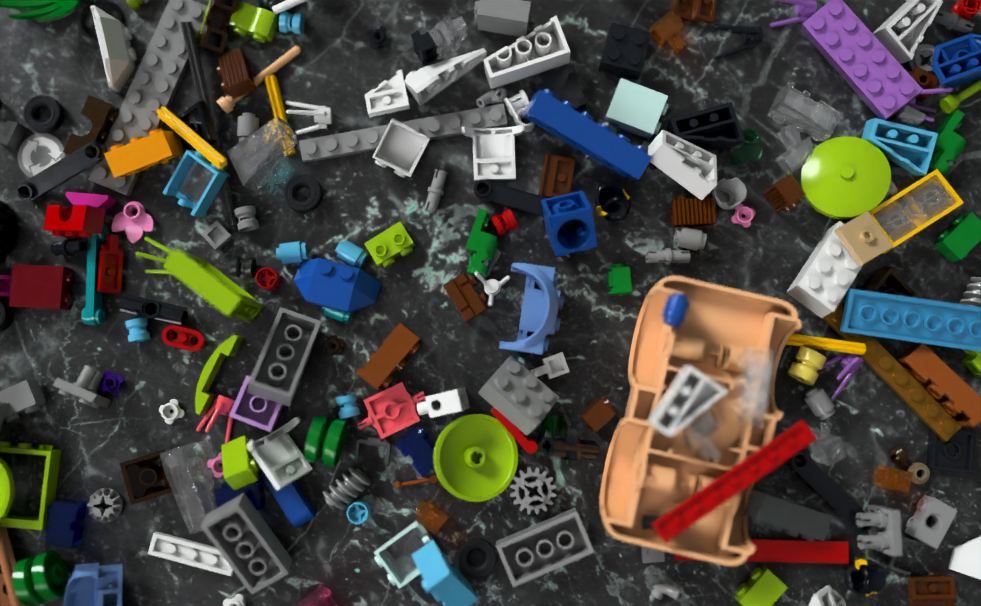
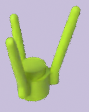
(155, 258)

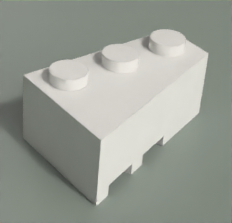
(684, 163)
(684, 400)

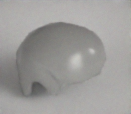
(729, 193)

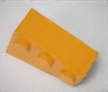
(144, 152)

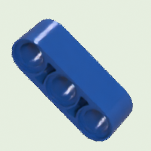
(292, 503)

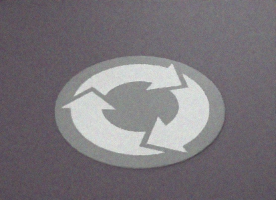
(39, 153)

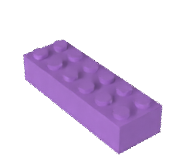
(861, 59)

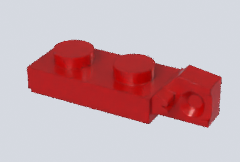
(110, 266)

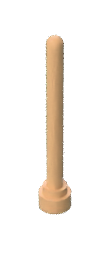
(227, 103)

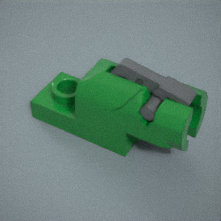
(948, 145)
(482, 246)

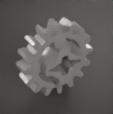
(527, 499)

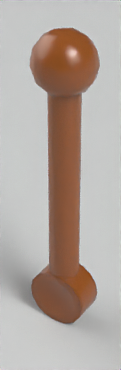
(433, 479)

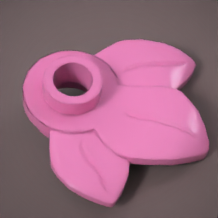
(133, 225)

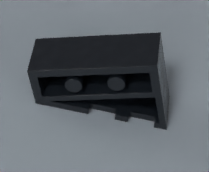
(709, 128)

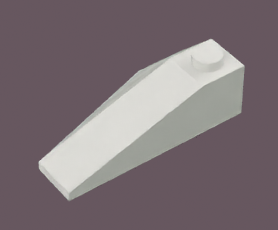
(436, 77)

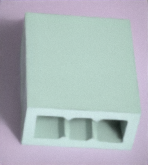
(637, 109)

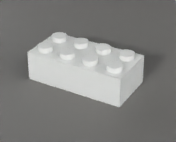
(825, 275)

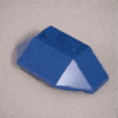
(958, 60)
(336, 285)

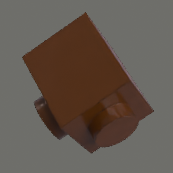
(925, 80)

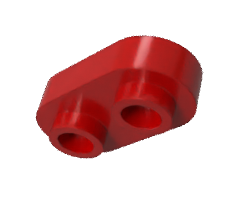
(184, 339)

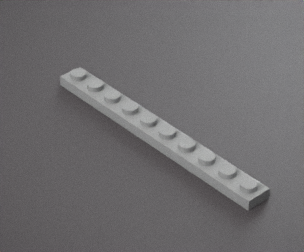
(432, 127)

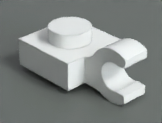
(553, 366)

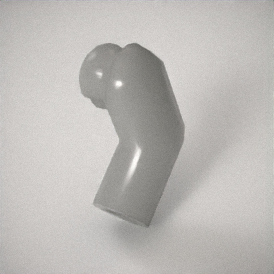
(492, 96)
(670, 590)

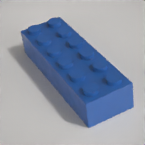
(586, 135)

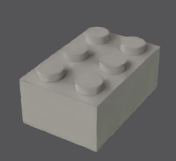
(518, 395)

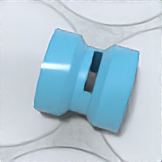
(291, 22)
(137, 330)
(347, 406)
(356, 514)

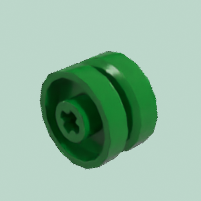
(325, 440)
(40, 578)

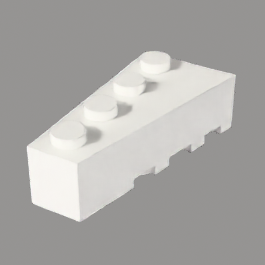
(529, 55)

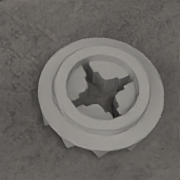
(921, 52)
(112, 498)

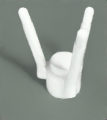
(321, 114)
(492, 286)

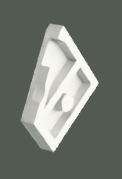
(388, 96)

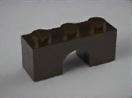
(215, 26)
(102, 117)

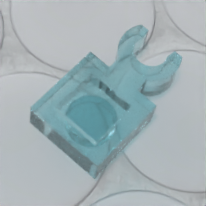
(281, 175)

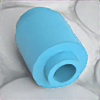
(292, 252)
(351, 254)

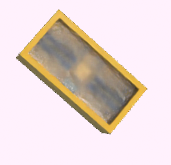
(916, 208)

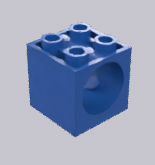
(565, 208)

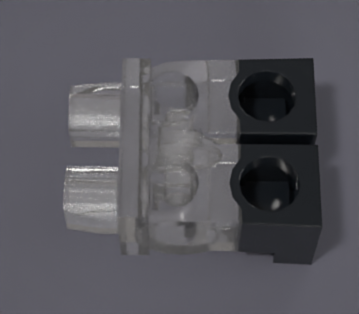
(439, 40)

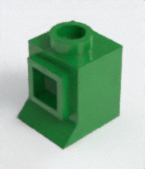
(619, 280)

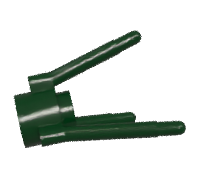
(554, 424)

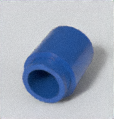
(675, 310)

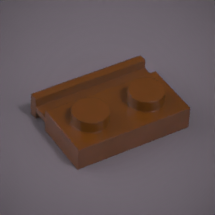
(556, 176)
(931, 590)

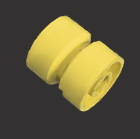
(807, 365)

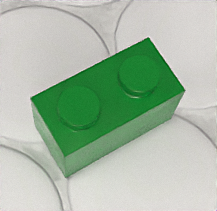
(960, 237)

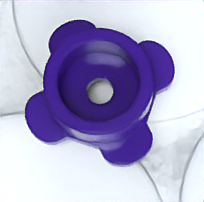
(117, 380)

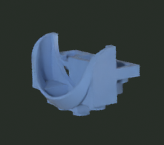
(538, 309)
(94, 585)

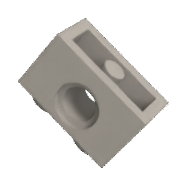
(941, 519)

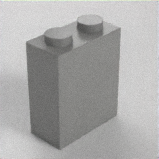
(503, 16)

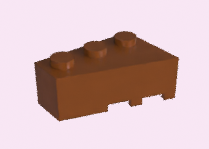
(390, 357)

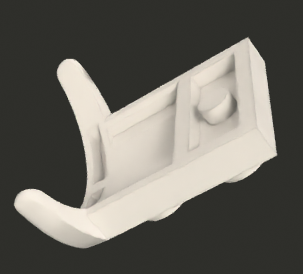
(494, 152)
(280, 456)

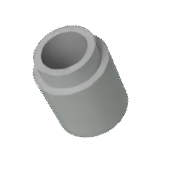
(247, 125)
(690, 238)
(819, 403)

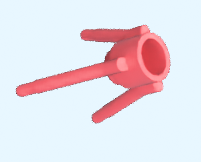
(222, 406)

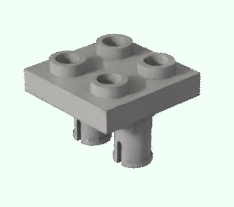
(85, 388)
(885, 530)

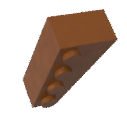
(942, 384)

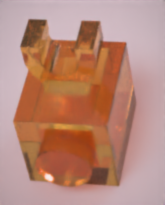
(667, 31)
(893, 479)
(431, 515)

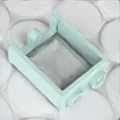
(397, 552)

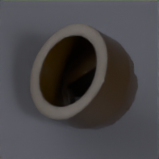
(901, 456)

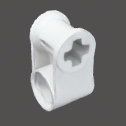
(516, 106)

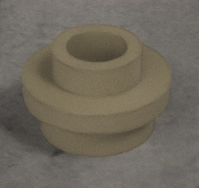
(914, 467)

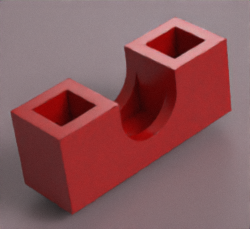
(75, 221)

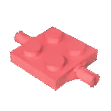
(391, 410)

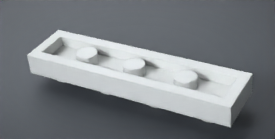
(189, 553)

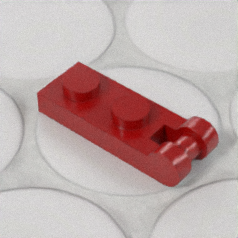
(528, 444)

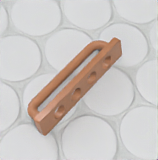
(7, 564)

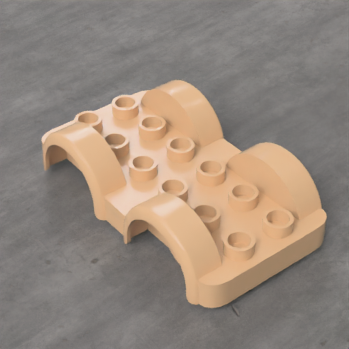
(658, 472)

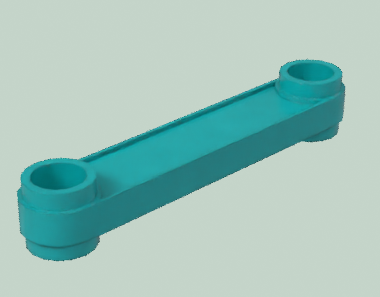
(93, 312)

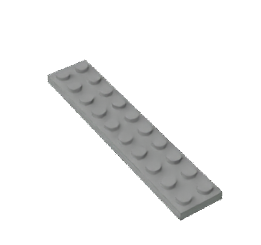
(151, 87)

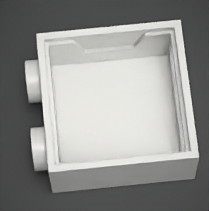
(400, 148)

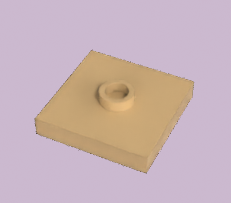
(863, 238)

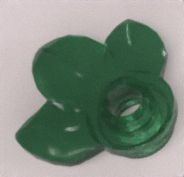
(748, 150)

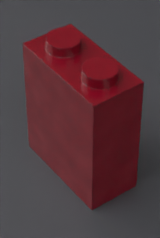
(41, 287)

